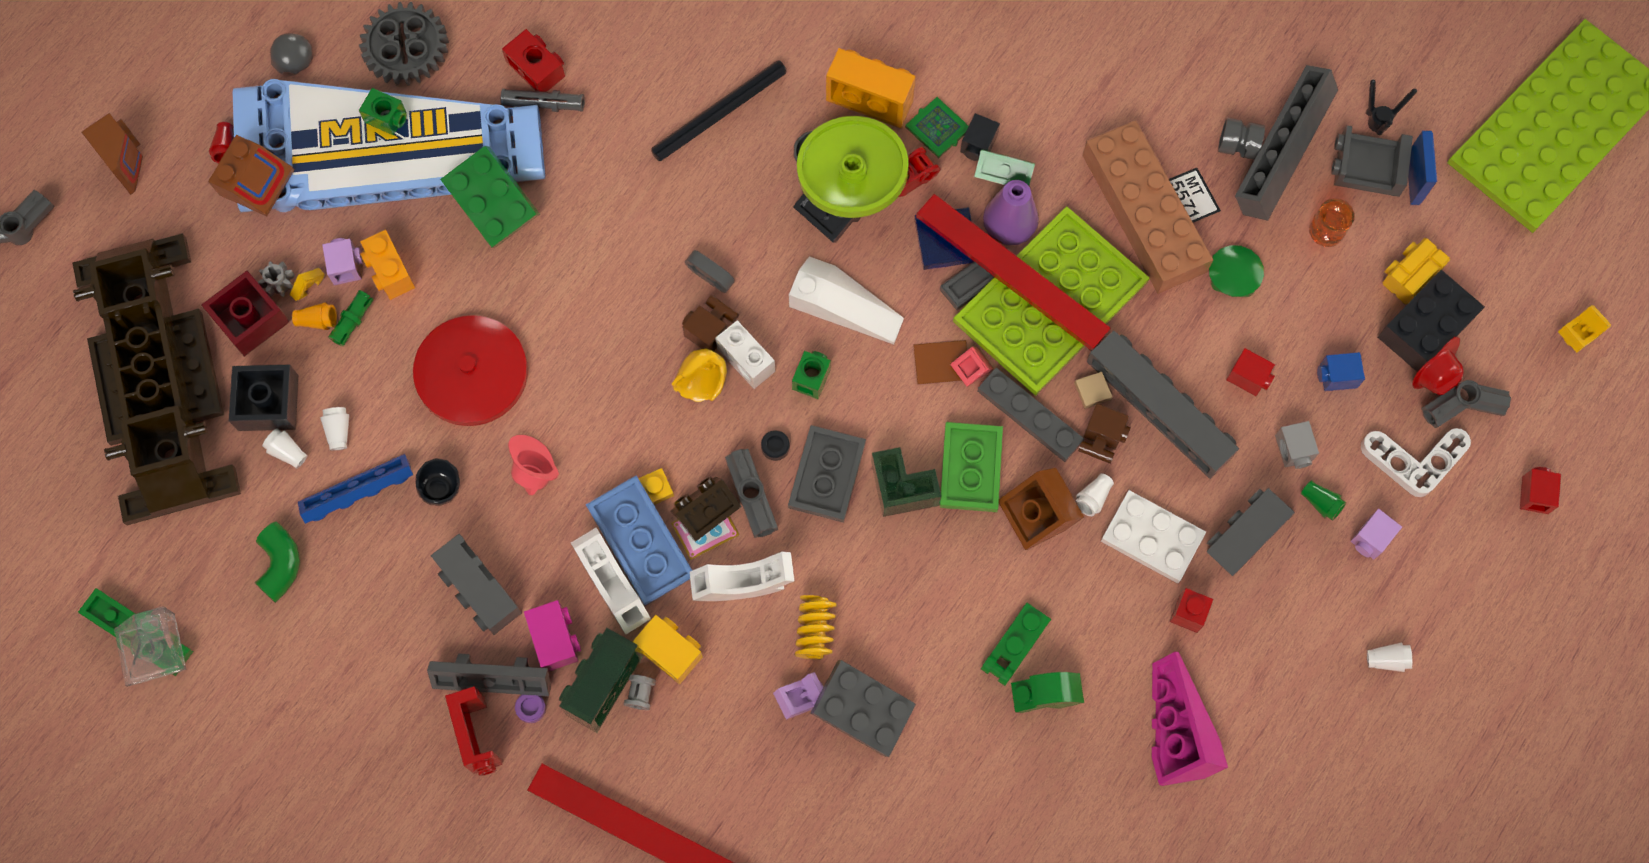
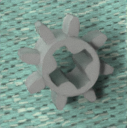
(281, 273)

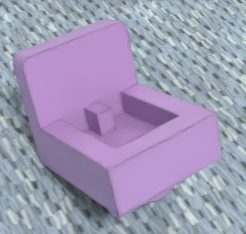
(799, 696)

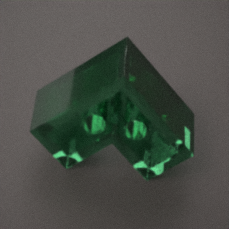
(902, 491)

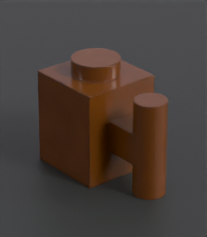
(703, 327)
(1105, 429)

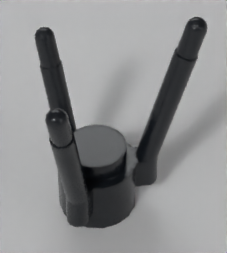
(1382, 116)

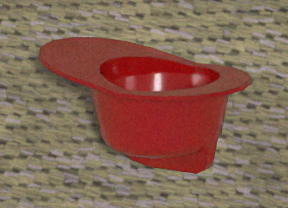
(1441, 371)

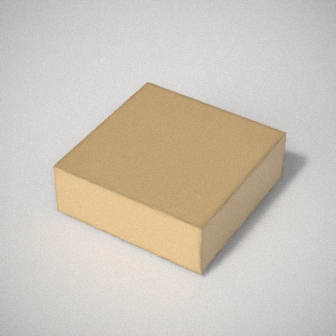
(1093, 390)

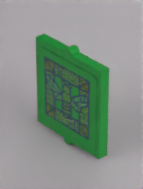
(937, 127)

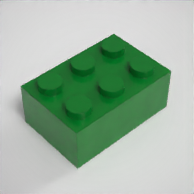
(490, 196)

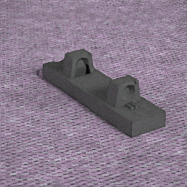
(489, 678)

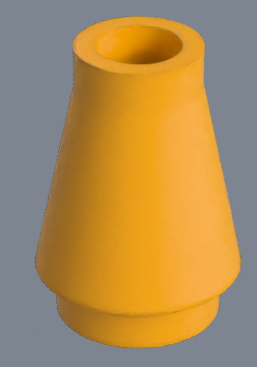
(318, 316)

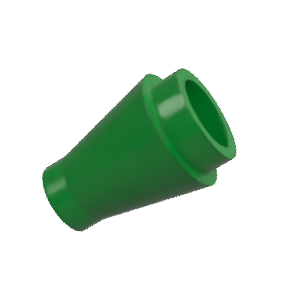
(1324, 500)

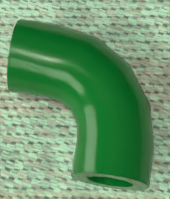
(283, 561)

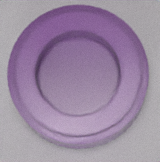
(530, 708)

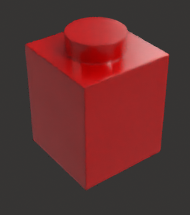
(1251, 372)
(1540, 490)
(1191, 610)

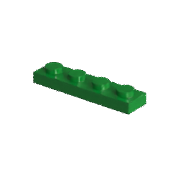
(110, 614)

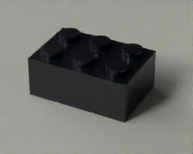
(1430, 320)

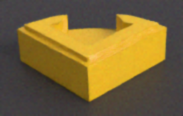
(304, 282)

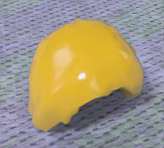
(701, 376)

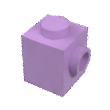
(342, 261)

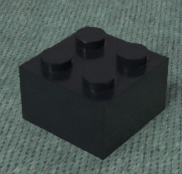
(263, 397)

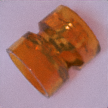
(1331, 222)

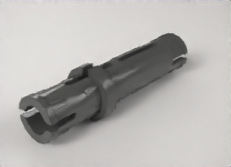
(574, 101)

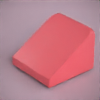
(971, 366)

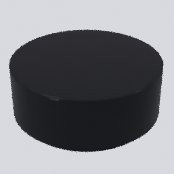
(775, 445)

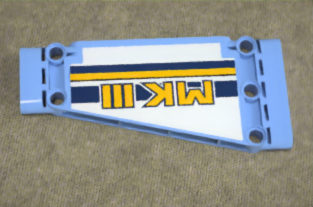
(353, 163)

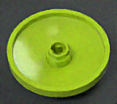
(852, 166)

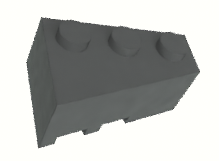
(1249, 530)

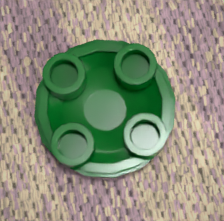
(1236, 271)

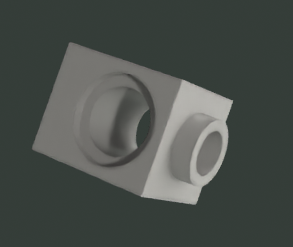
(1297, 445)

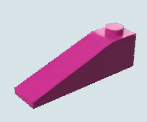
(1185, 736)

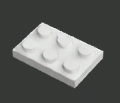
(1153, 536)

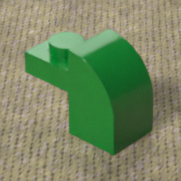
(1047, 690)

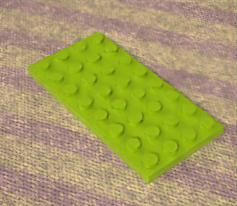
(1556, 126)

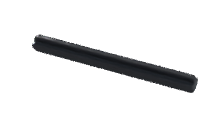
(718, 110)

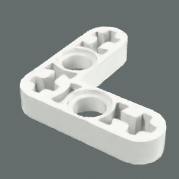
(1414, 469)

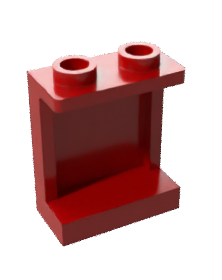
(460, 706)

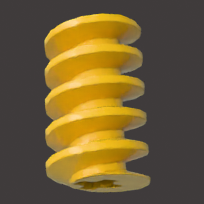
(814, 627)

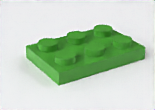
(971, 467)

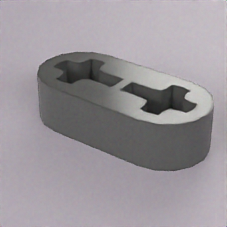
(709, 271)

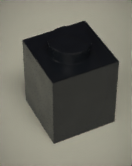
(979, 135)

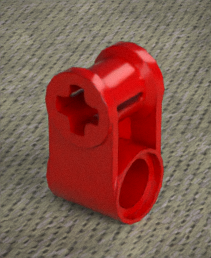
(919, 170)

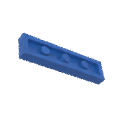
(362, 485)

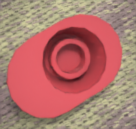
(531, 463)

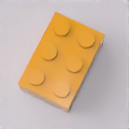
(870, 87)

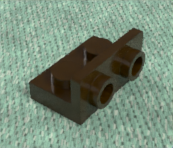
(705, 507)

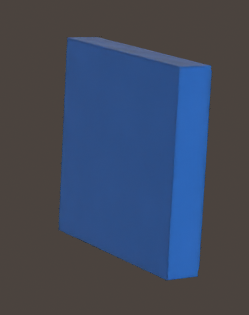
(1422, 168)

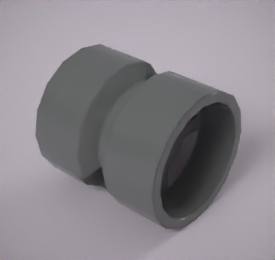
(1241, 138)

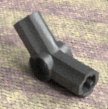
(25, 216)
(1479, 398)

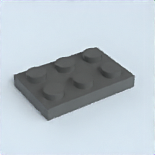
(827, 473)
(863, 708)

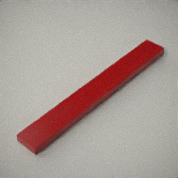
(1013, 272)
(618, 819)

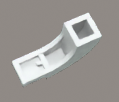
(742, 580)
(610, 581)

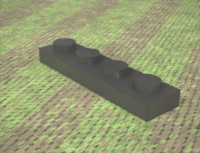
(1030, 414)

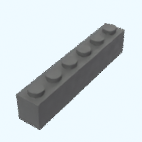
(1286, 142)
(1163, 404)

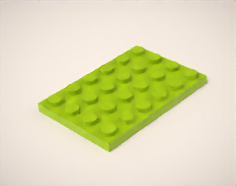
(1079, 265)

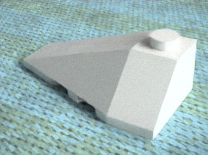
(836, 297)

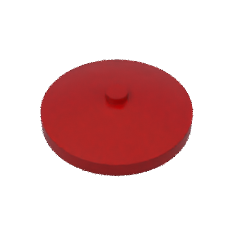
(470, 370)

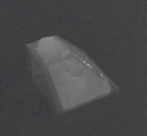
(149, 646)

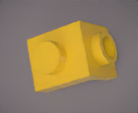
(1584, 328)

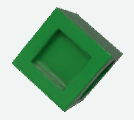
(375, 104)
(811, 385)

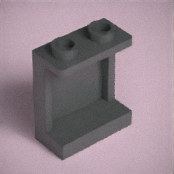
(1372, 163)

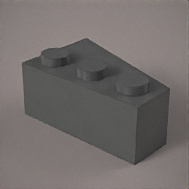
(475, 585)

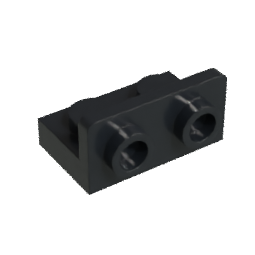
(828, 224)

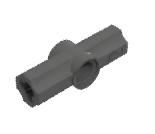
(756, 509)

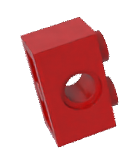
(538, 75)

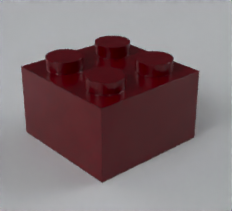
(245, 313)

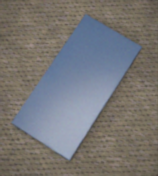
(640, 540)

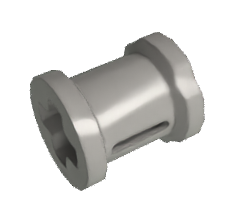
(639, 692)

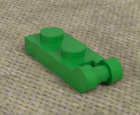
(1016, 643)

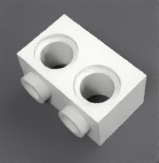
(745, 354)

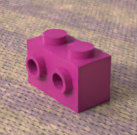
(552, 636)

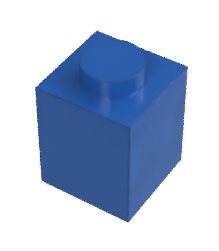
(1341, 371)

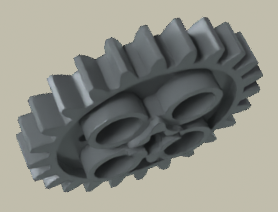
(429, 39)

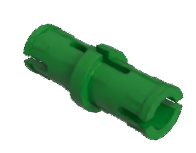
(350, 318)

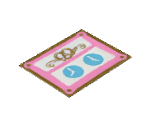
(720, 534)

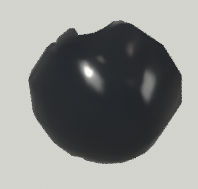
(437, 482)

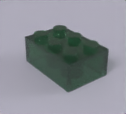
(600, 679)

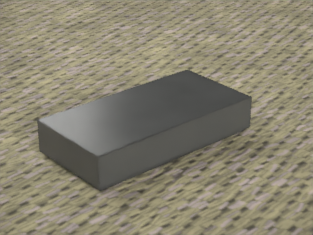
(965, 285)

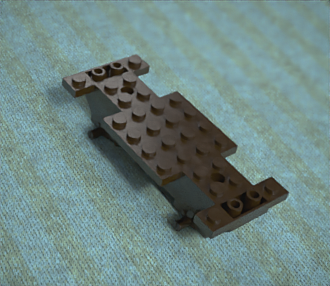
(153, 379)

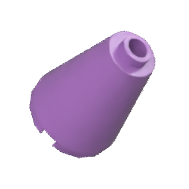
(1011, 214)

